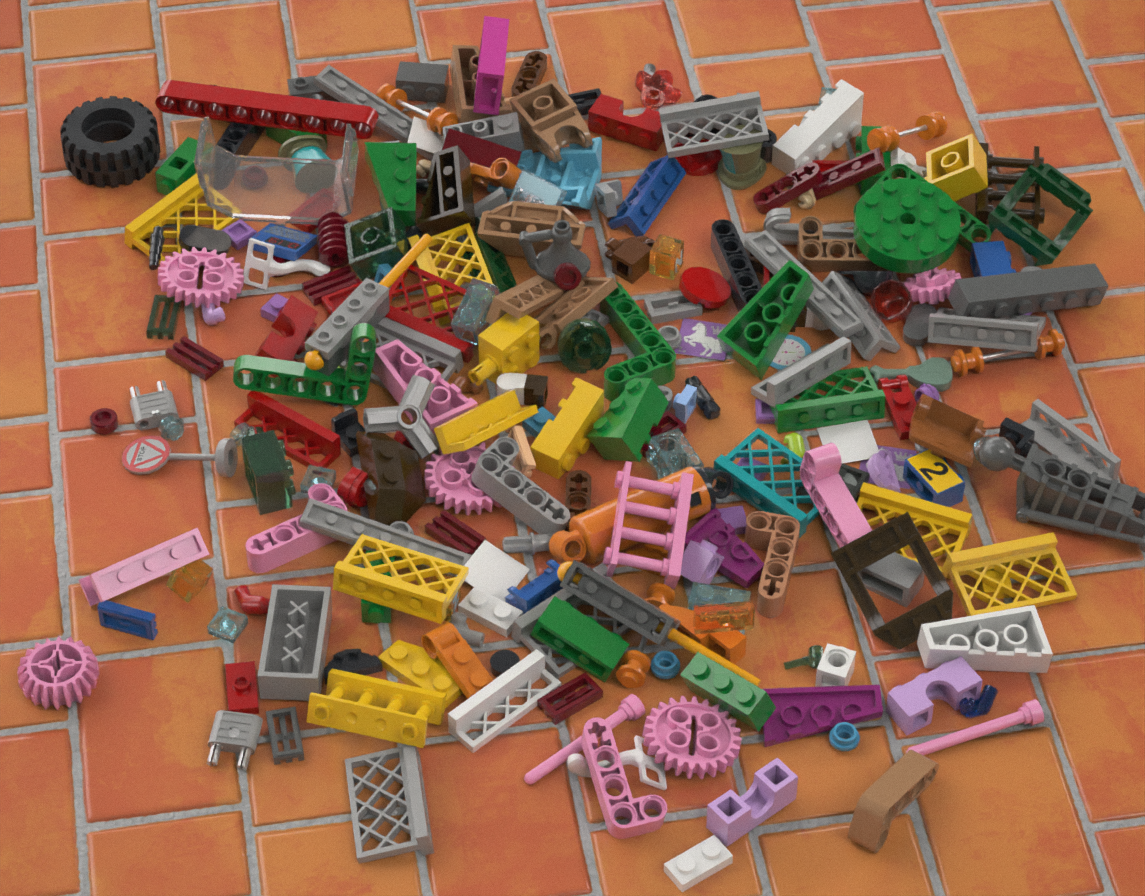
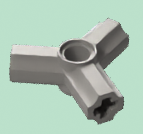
(389, 418)

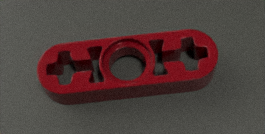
(767, 198)

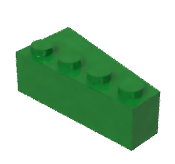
(766, 320)

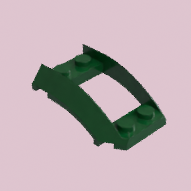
(1023, 233)

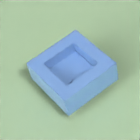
(685, 403)

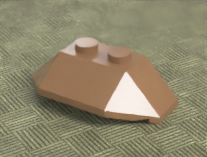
(504, 223)

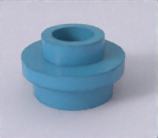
(665, 665)
(847, 731)

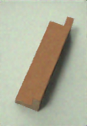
(523, 298)

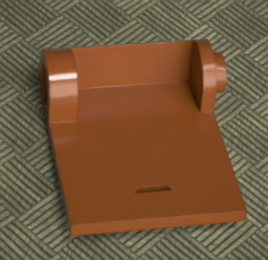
(945, 430)

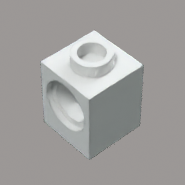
(835, 666)

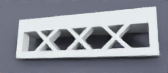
(495, 695)

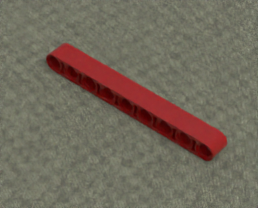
(265, 109)

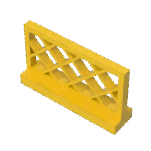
(167, 212)
(428, 264)
(922, 512)
(1005, 554)
(395, 590)

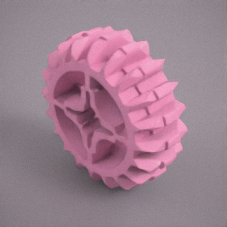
(58, 672)

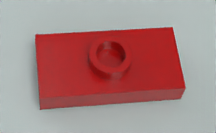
(242, 687)

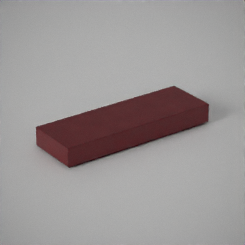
(480, 150)
(850, 173)

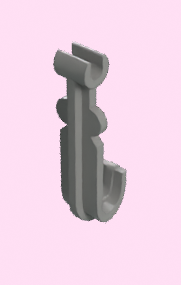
(786, 233)

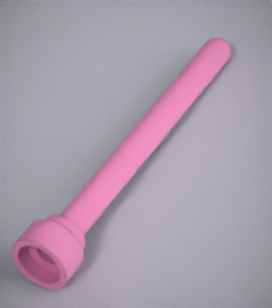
(630, 709)
(1029, 713)

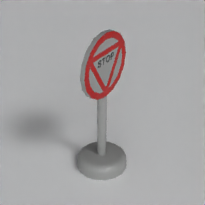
(153, 452)

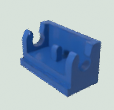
(537, 590)

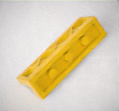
(482, 422)

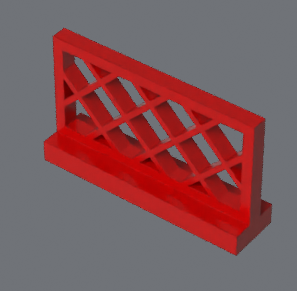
(422, 324)

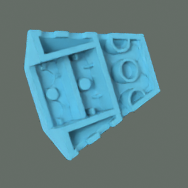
(574, 173)

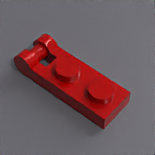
(898, 404)

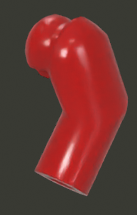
(251, 603)

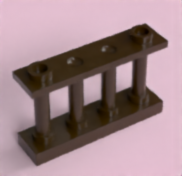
(987, 195)

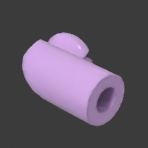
(211, 315)

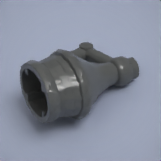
(557, 253)

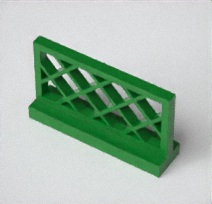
(846, 407)

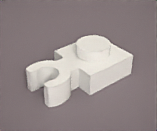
(898, 156)

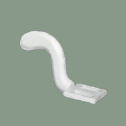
(272, 268)
(578, 765)

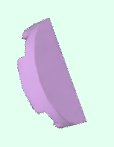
(883, 471)

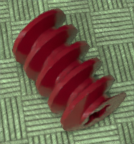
(332, 240)

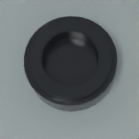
(503, 661)

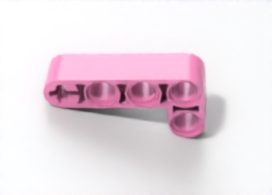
(830, 494)
(289, 539)
(615, 777)

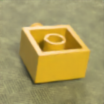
(958, 167)
(507, 347)

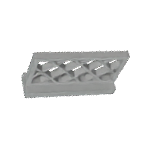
(710, 115)
(1005, 332)
(424, 346)
(524, 625)
(414, 803)

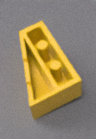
(566, 437)

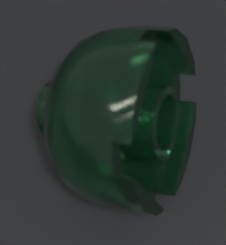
(584, 345)

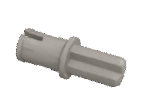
(529, 543)

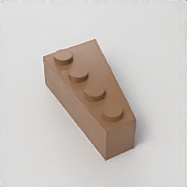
(463, 76)

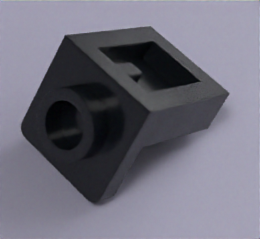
(346, 426)
(1018, 435)

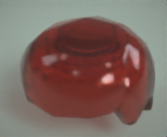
(892, 301)

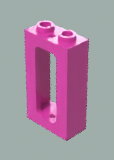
(491, 65)

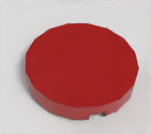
(699, 163)
(705, 287)

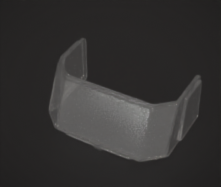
(275, 187)

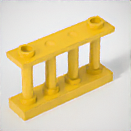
(376, 708)

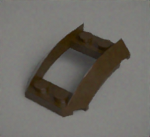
(877, 546)

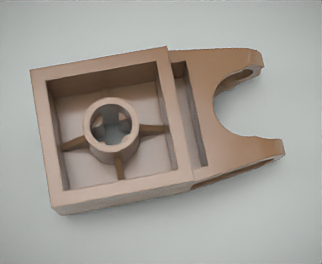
(550, 119)

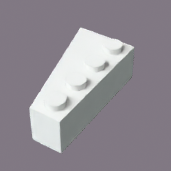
(821, 130)
(989, 641)

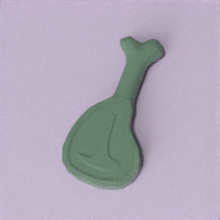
(933, 371)

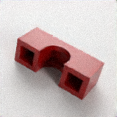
(608, 120)
(294, 323)

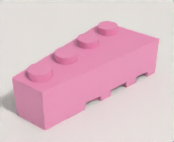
(395, 366)

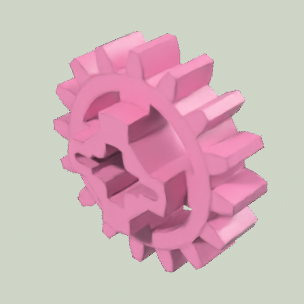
(931, 285)

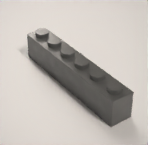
(1028, 291)

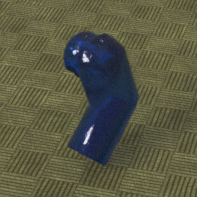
(978, 707)

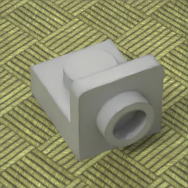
(609, 196)

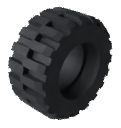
(113, 162)

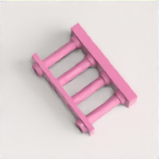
(676, 516)
(143, 567)

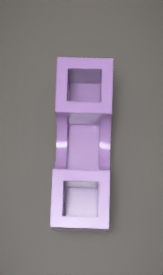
(911, 704)
(734, 816)

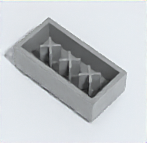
(295, 642)

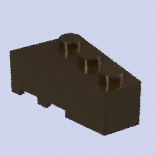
(449, 193)

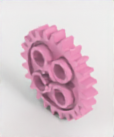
(180, 277)
(450, 481)
(669, 736)

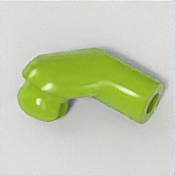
(795, 444)

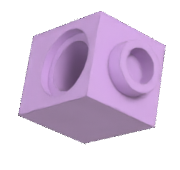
(700, 562)

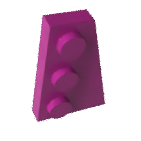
(739, 559)

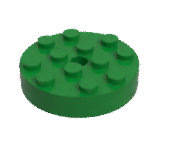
(906, 225)

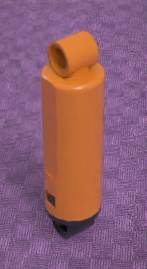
(593, 529)

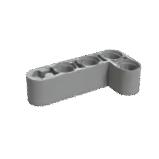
(515, 491)

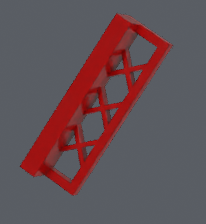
(294, 428)

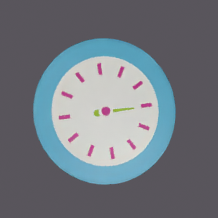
(790, 352)

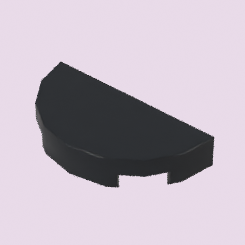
(355, 662)

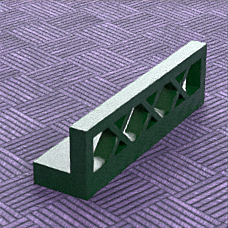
(496, 265)

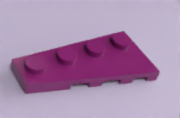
(818, 709)

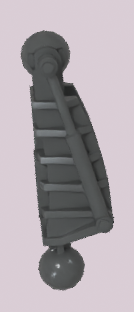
(1067, 495)

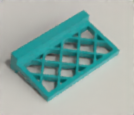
(759, 492)

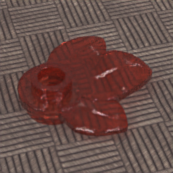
(656, 85)

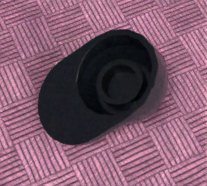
(868, 280)

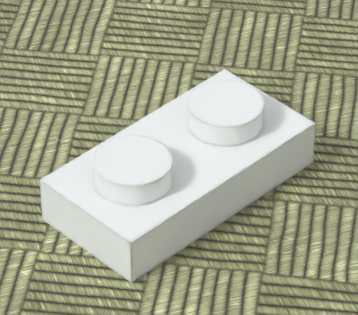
(489, 611)
(698, 863)

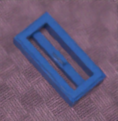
(127, 619)

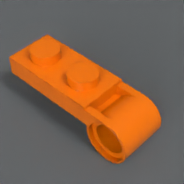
(501, 174)
(457, 658)

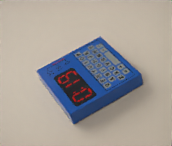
(288, 242)

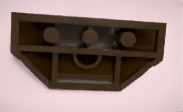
(394, 478)

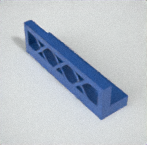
(648, 195)

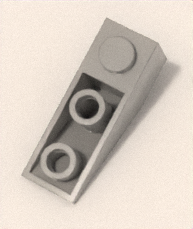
(498, 129)

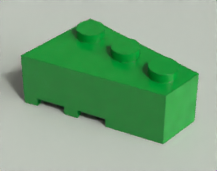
(395, 176)
(629, 420)

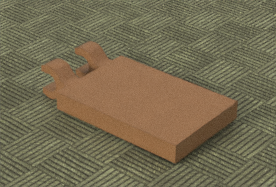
(572, 306)

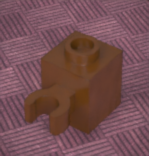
(630, 259)

